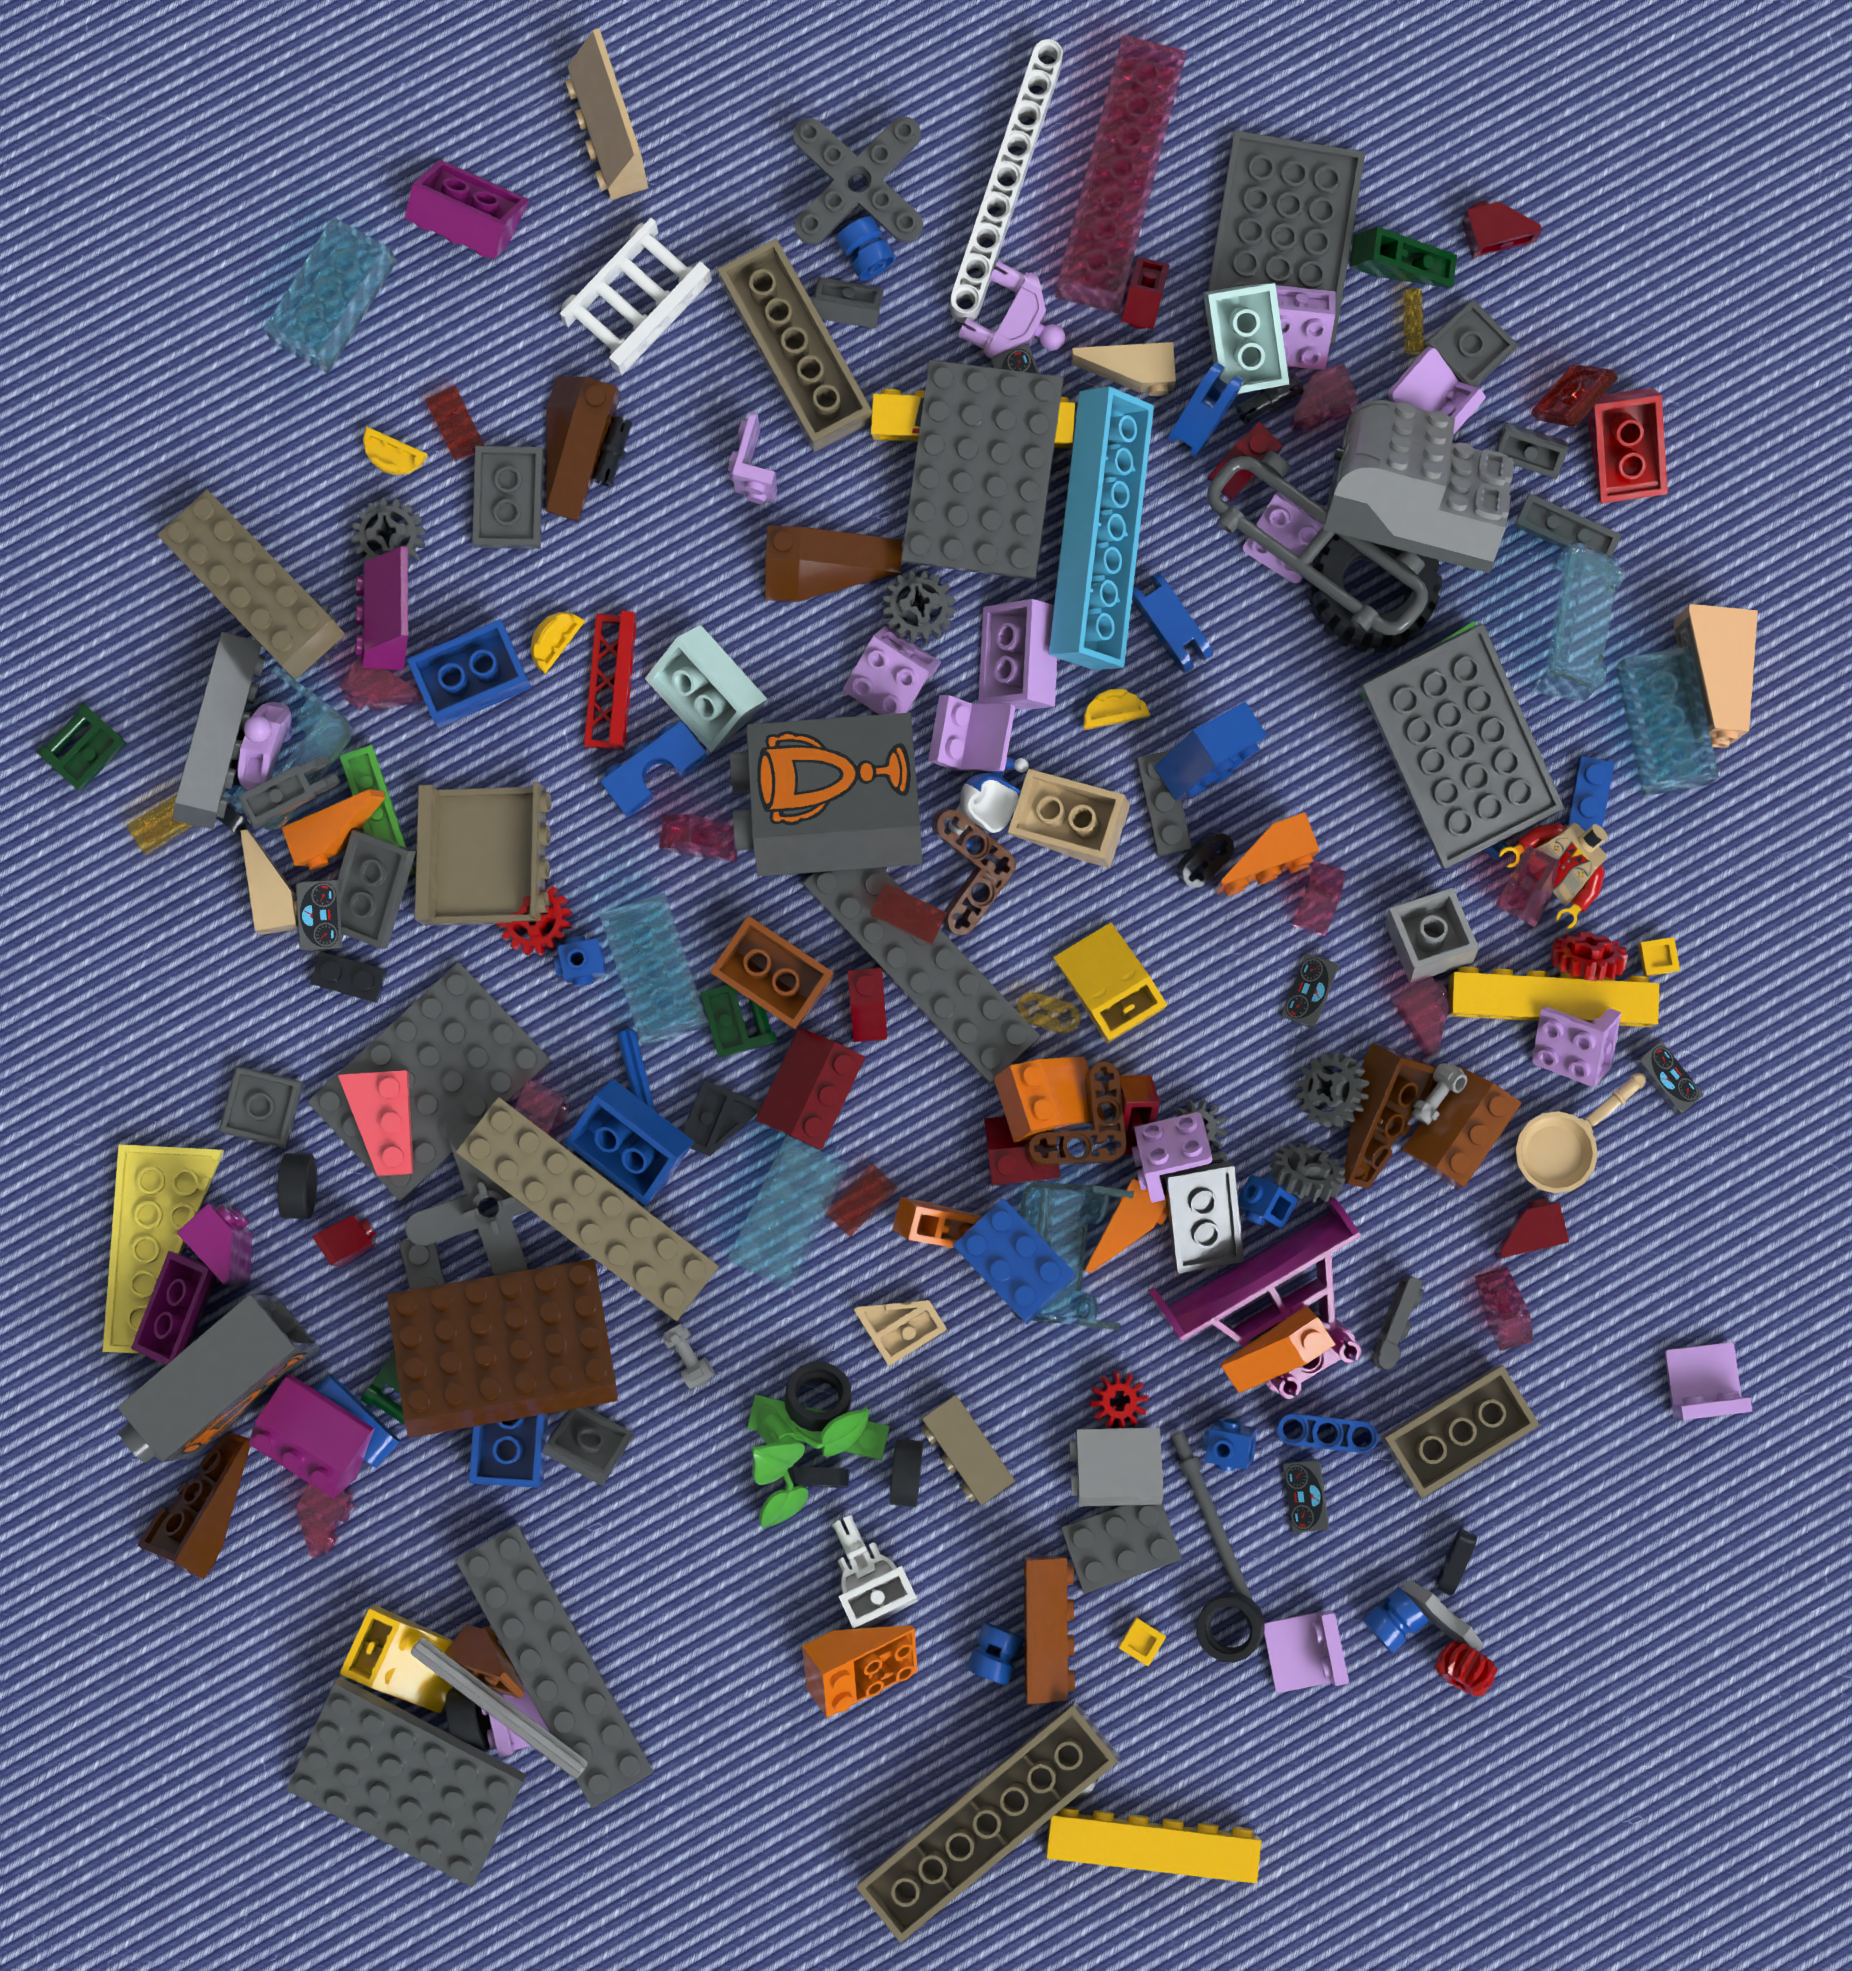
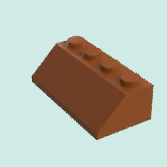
(1046, 1629)

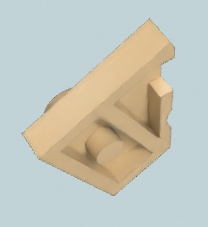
(900, 1327)

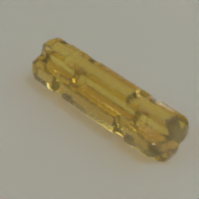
(1413, 321)

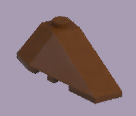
(576, 428)
(820, 561)
(1393, 1090)
(197, 1521)

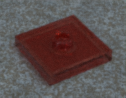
(1574, 395)

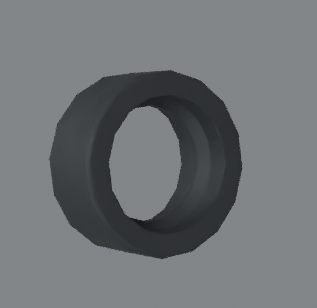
(297, 1186)
(816, 1372)
(906, 1473)
(1205, 1636)
(467, 1720)

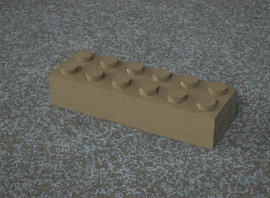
(795, 345)
(251, 584)

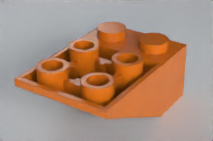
(1282, 847)
(857, 1664)

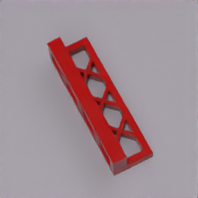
(622, 684)

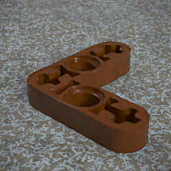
(982, 873)
(1099, 1129)

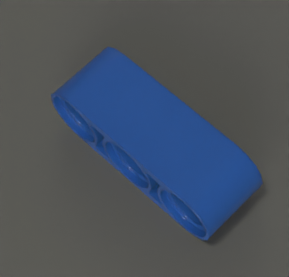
(1342, 1433)
(382, 1440)

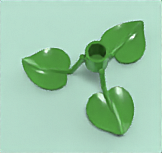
(782, 1451)

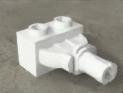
(873, 1585)

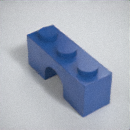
(673, 747)

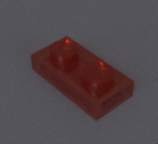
(454, 423)
(908, 914)
(861, 1200)

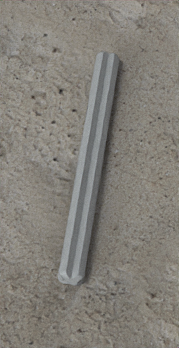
(499, 1707)

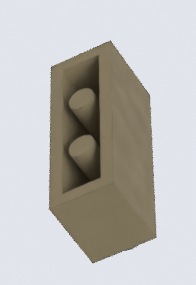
(966, 1450)

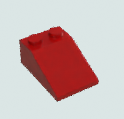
(1628, 445)

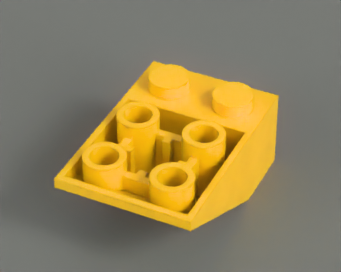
(1110, 982)
(384, 1661)

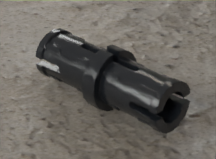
(1269, 400)
(612, 451)

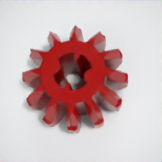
(1110, 1392)
(1465, 1668)

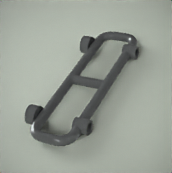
(1272, 471)

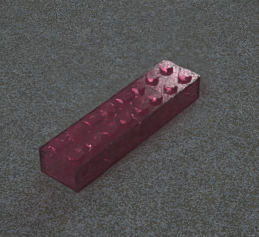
(1120, 174)

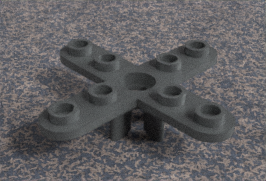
(874, 164)
(464, 1215)

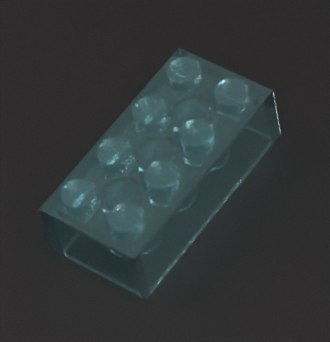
(330, 295)
(1667, 721)
(654, 969)
(788, 1212)

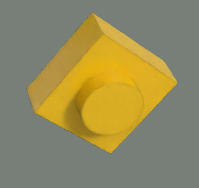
(1659, 957)
(1142, 1641)

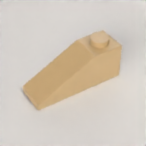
(1135, 366)
(270, 894)

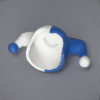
(989, 799)

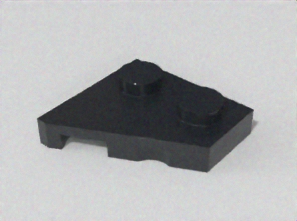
(717, 1117)

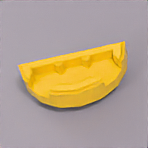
(390, 454)
(552, 638)
(1113, 708)

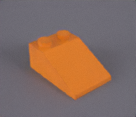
(1044, 1096)

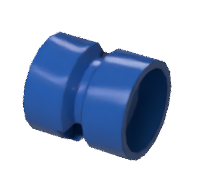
(864, 244)
(1395, 1620)
(991, 1665)

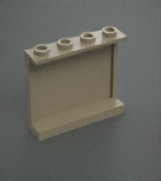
(481, 854)

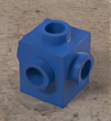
(590, 968)
(1261, 1196)
(1229, 1444)

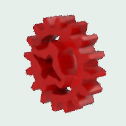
(539, 939)
(1589, 956)

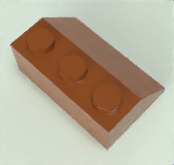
(772, 972)
(1463, 1131)

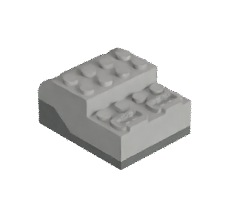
(1417, 490)

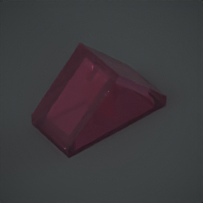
(1320, 898)

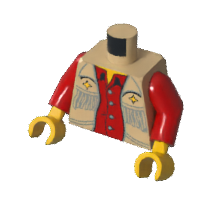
(1580, 864)

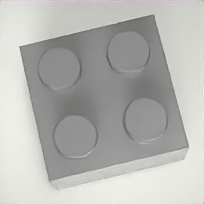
(1431, 935)

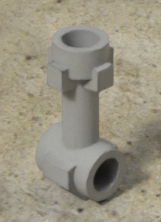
(1448, 1079)
(696, 1372)

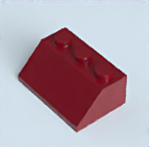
(810, 1088)

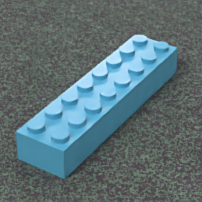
(1101, 529)

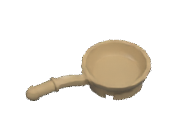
(1560, 1149)

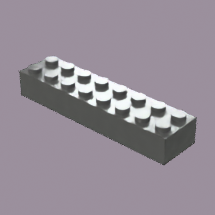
(932, 977)
(554, 1663)

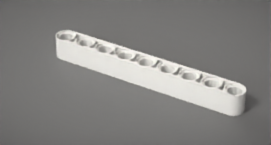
(1006, 166)

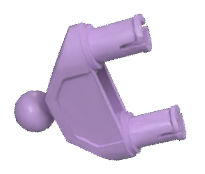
(1022, 320)
(262, 743)

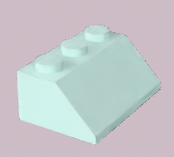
(1247, 335)
(705, 687)

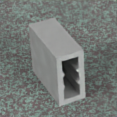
(1117, 1467)

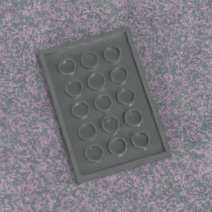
(1286, 216)
(982, 469)
(1461, 746)
(459, 1061)
(406, 1781)

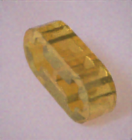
(1051, 1005)

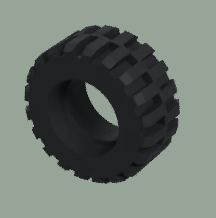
(1332, 563)

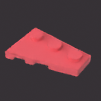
(383, 1118)

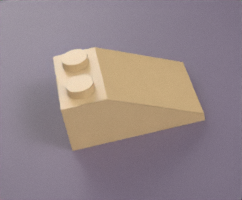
(1070, 817)

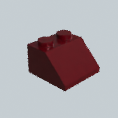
(1008, 1159)

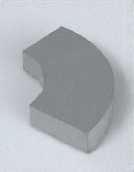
(1442, 1616)

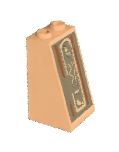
(1724, 664)

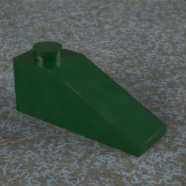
(1402, 258)

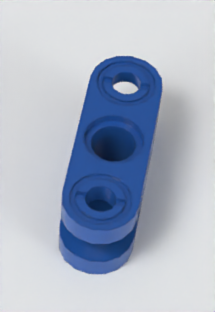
(1205, 409)
(1171, 623)

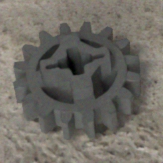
(402, 533)
(907, 612)
(1331, 1089)
(1307, 1172)

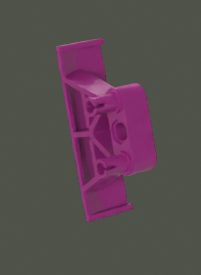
(1260, 1276)

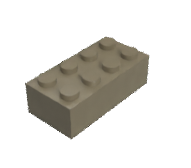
(1459, 1431)

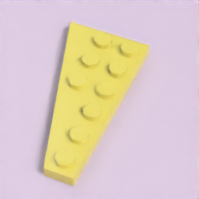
(152, 1201)

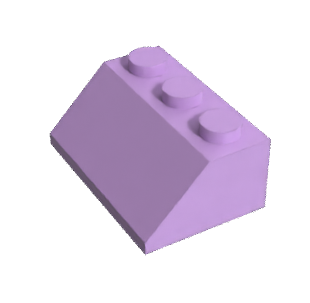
(1016, 655)

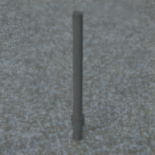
(1191, 1467)

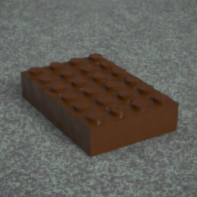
(501, 1348)

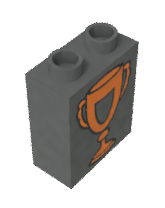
(828, 794)
(215, 1380)

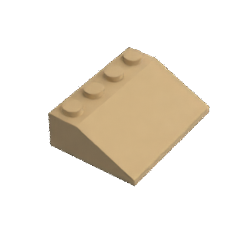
(606, 119)

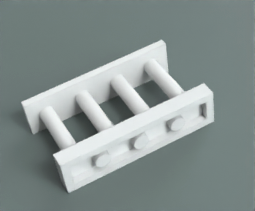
(646, 328)

